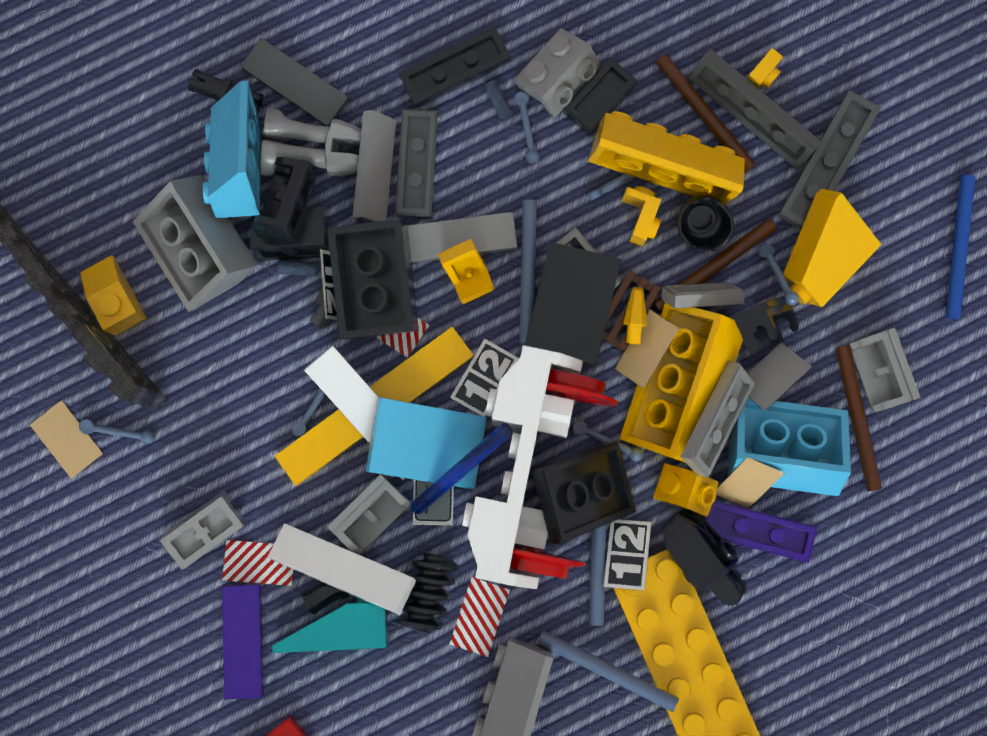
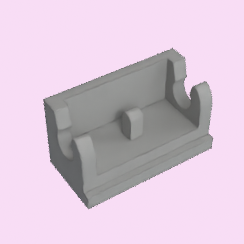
(884, 370)
(369, 515)
(202, 530)

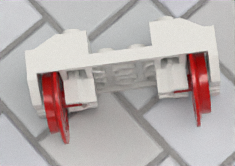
(530, 398)

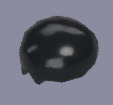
(705, 222)

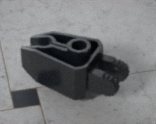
(704, 556)

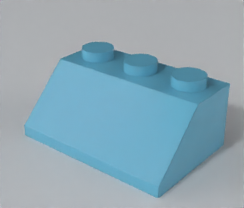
(233, 155)
(798, 440)

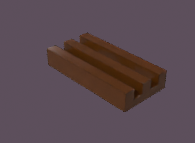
(640, 282)

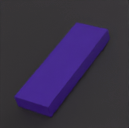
(762, 531)
(242, 641)

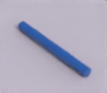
(960, 247)

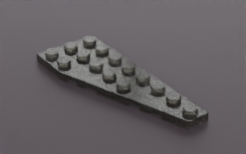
(102, 348)

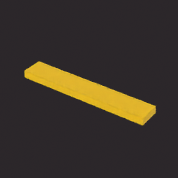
(402, 384)

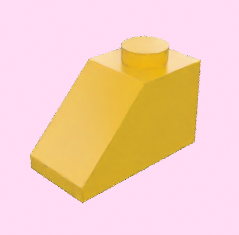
(111, 296)

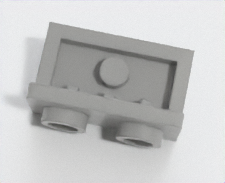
(559, 71)

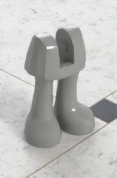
(336, 135)

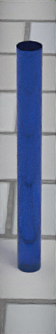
(462, 468)

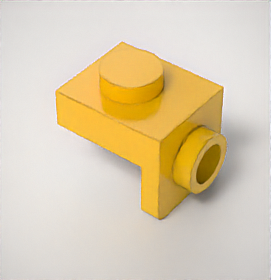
(647, 223)
(467, 271)
(686, 489)

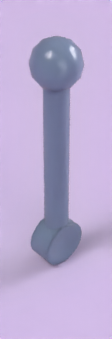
(522, 101)
(599, 191)
(767, 252)
(87, 427)
(300, 428)
(580, 428)

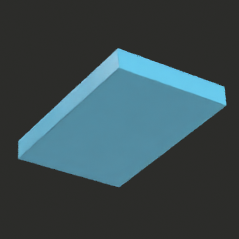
(422, 441)

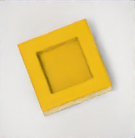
(766, 71)

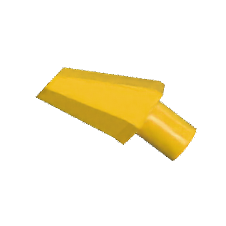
(635, 316)

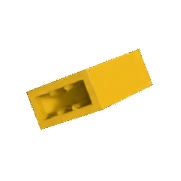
(828, 249)

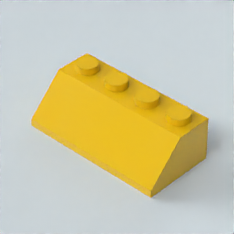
(666, 159)
(683, 381)

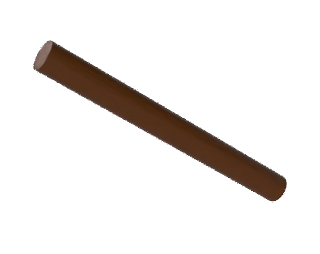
(702, 109)
(726, 257)
(858, 418)

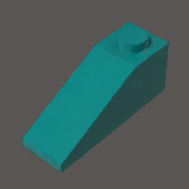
(346, 628)

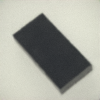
(600, 96)

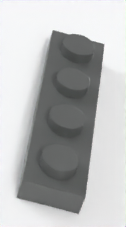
(754, 109)
(831, 156)

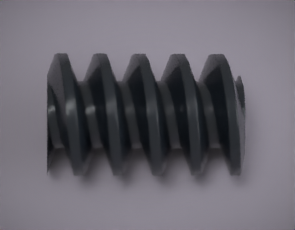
(428, 592)

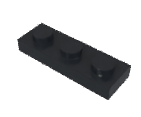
(455, 67)

